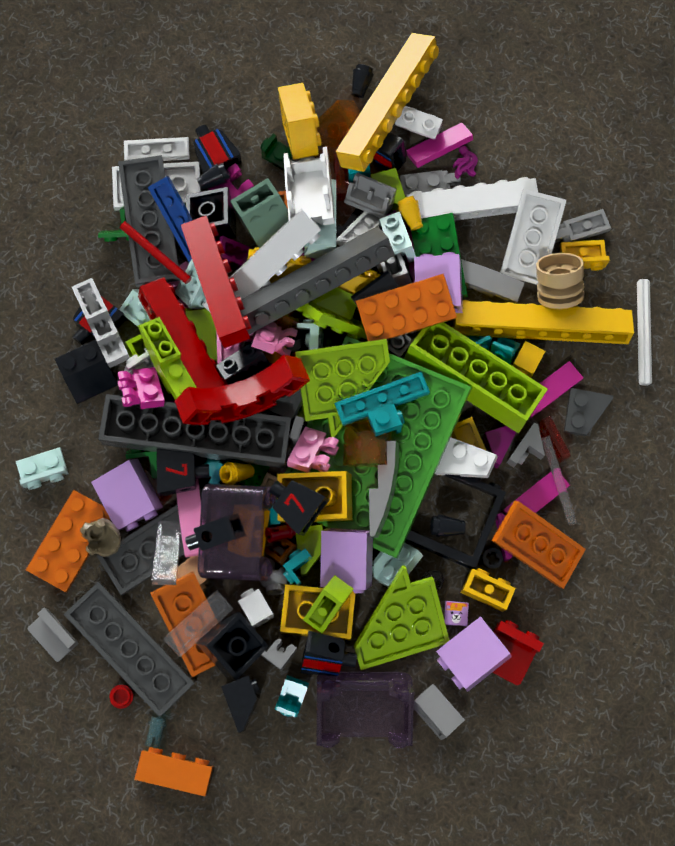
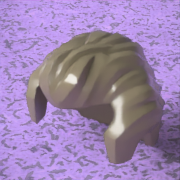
(102, 537)

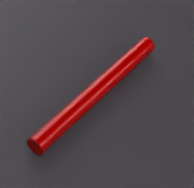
(155, 252)

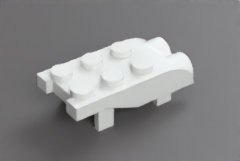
(310, 187)

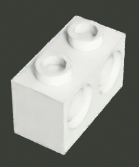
(255, 607)

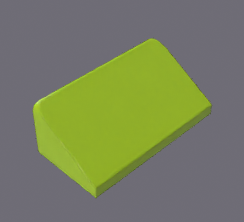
(337, 302)

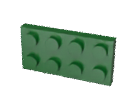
(438, 237)

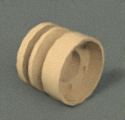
(560, 280)

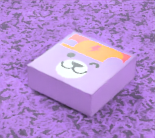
(456, 613)

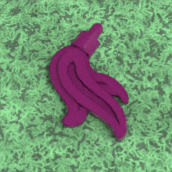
(466, 163)

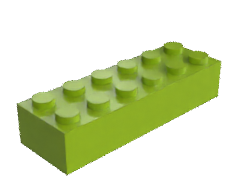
(495, 384)

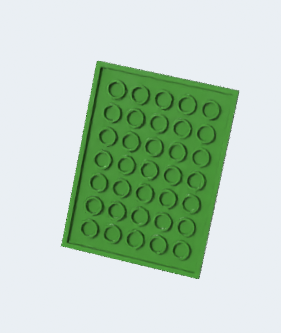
(422, 443)

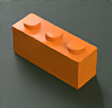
(174, 771)

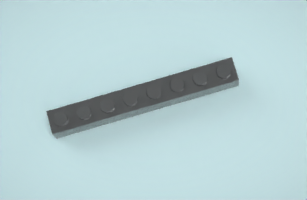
(316, 278)

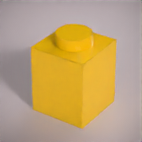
(528, 359)

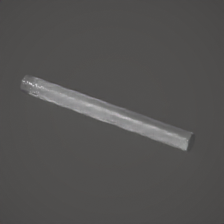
(559, 481)

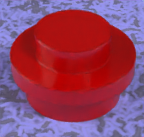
(121, 696)

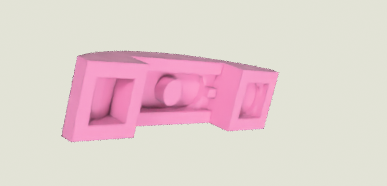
(189, 515)

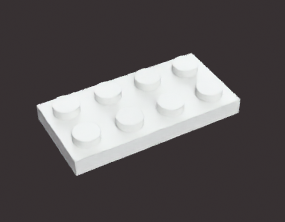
(182, 175)
(532, 234)

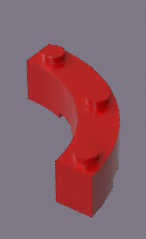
(243, 397)

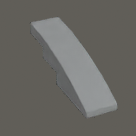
(491, 282)
(100, 322)
(381, 498)

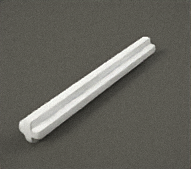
(644, 332)

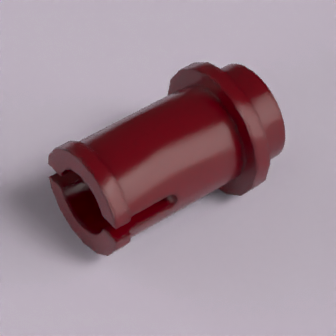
(279, 532)

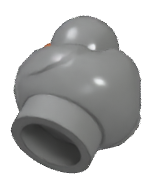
(277, 580)

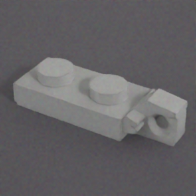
(428, 181)
(583, 227)

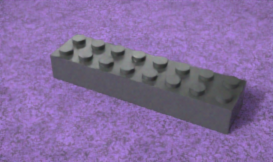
(250, 440)

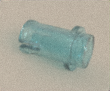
(155, 730)

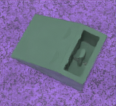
(261, 211)

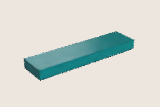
(394, 393)

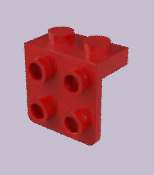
(521, 647)

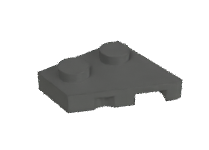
(584, 410)

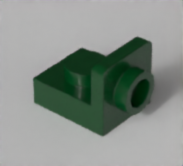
(274, 151)

